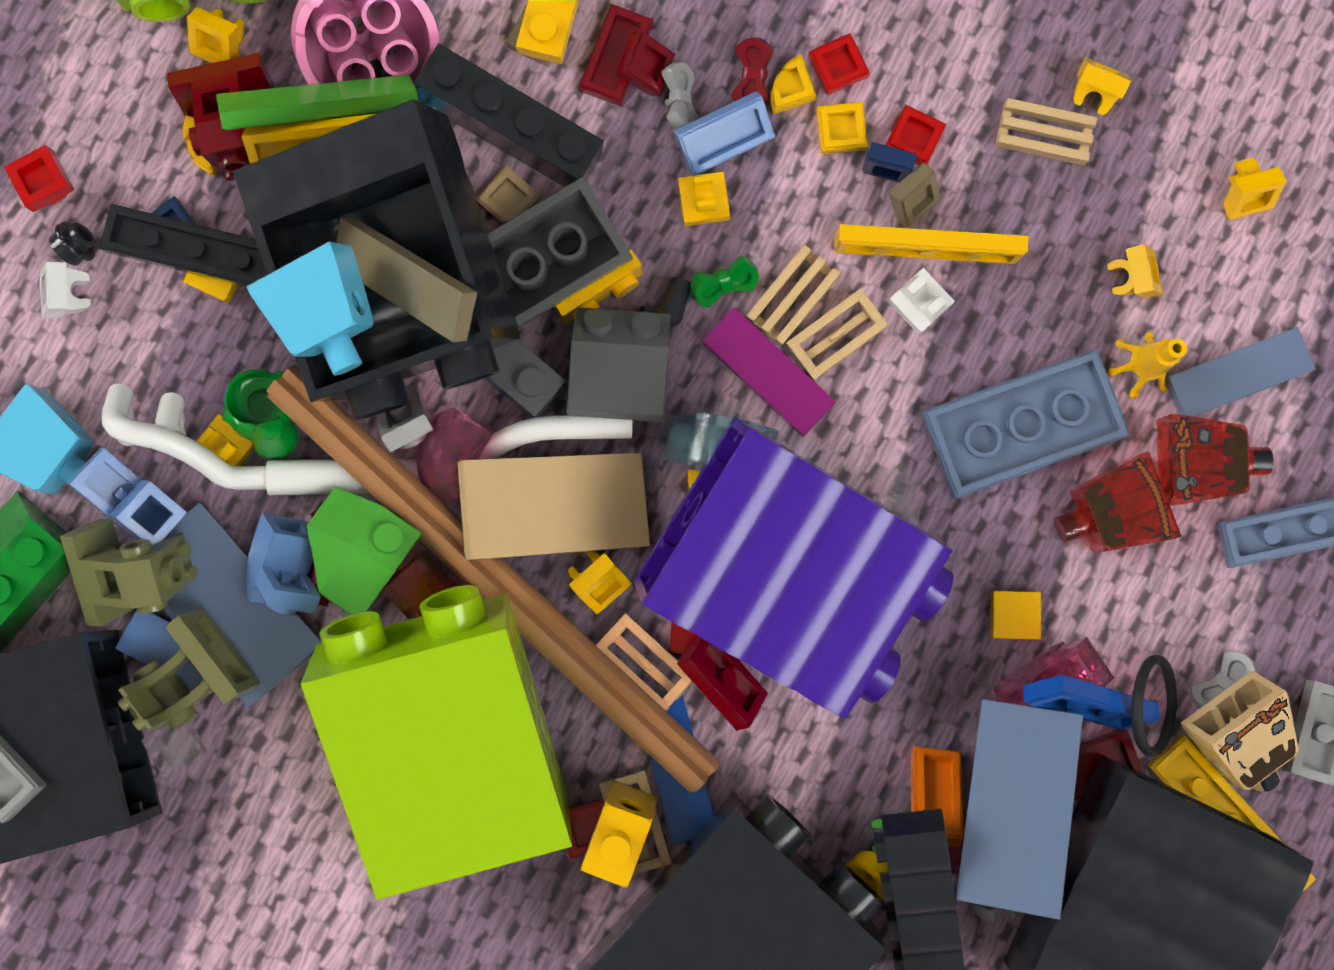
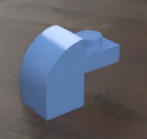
(123, 497)
(280, 566)

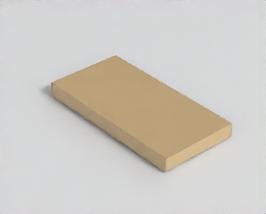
(552, 505)

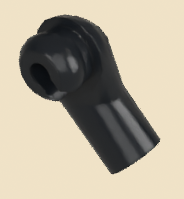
(674, 301)

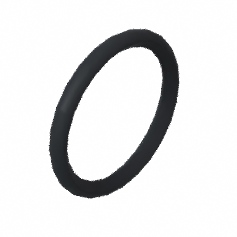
(1137, 705)

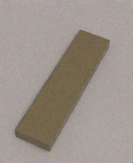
(410, 281)

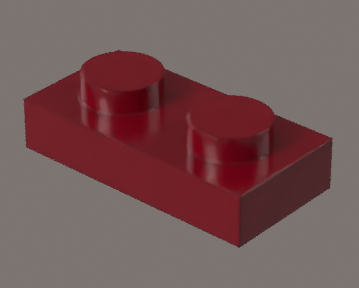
(723, 682)

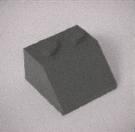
(618, 364)

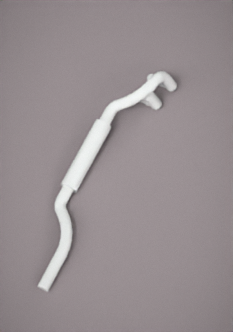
(312, 475)

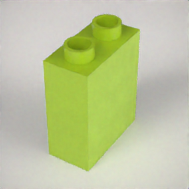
(437, 741)

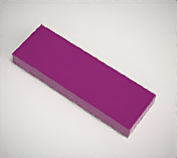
(768, 372)

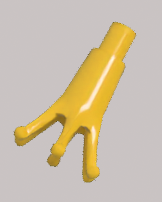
(1150, 360)

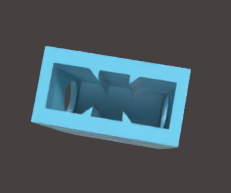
(317, 305)
(41, 441)

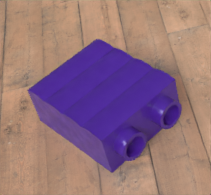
(794, 571)

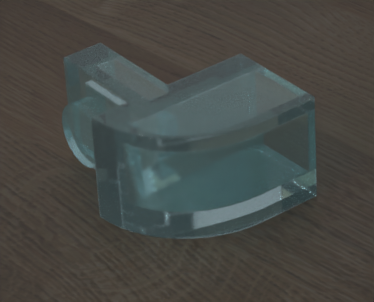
(695, 437)

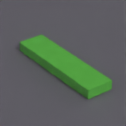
(313, 101)

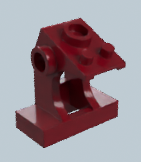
(196, 95)

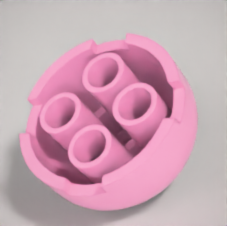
(329, 43)

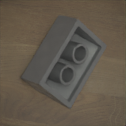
(556, 250)

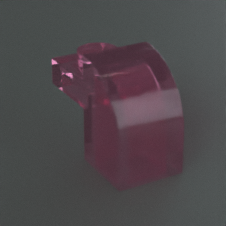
(450, 441)
(1074, 660)

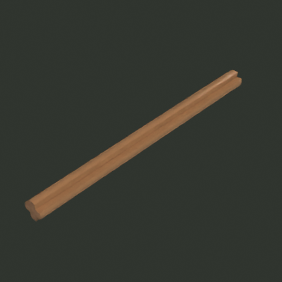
(535, 616)

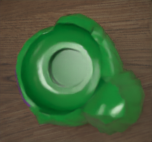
(256, 416)

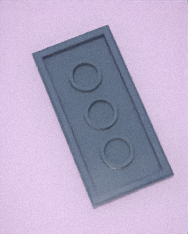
(1025, 424)
(264, 639)
(1020, 809)

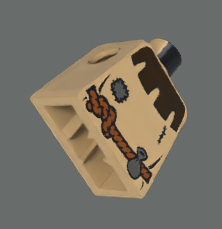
(1246, 732)

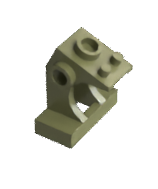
(137, 572)
(159, 694)

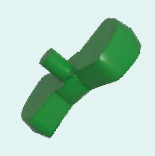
(740, 276)

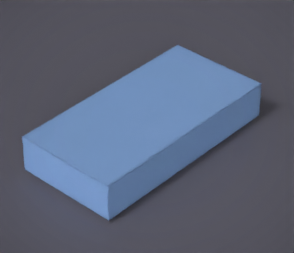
(724, 133)
(150, 641)

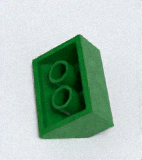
(29, 563)

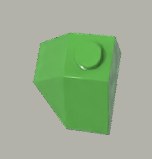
(356, 549)

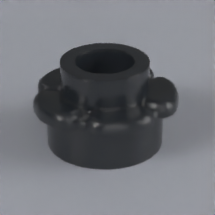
(73, 243)

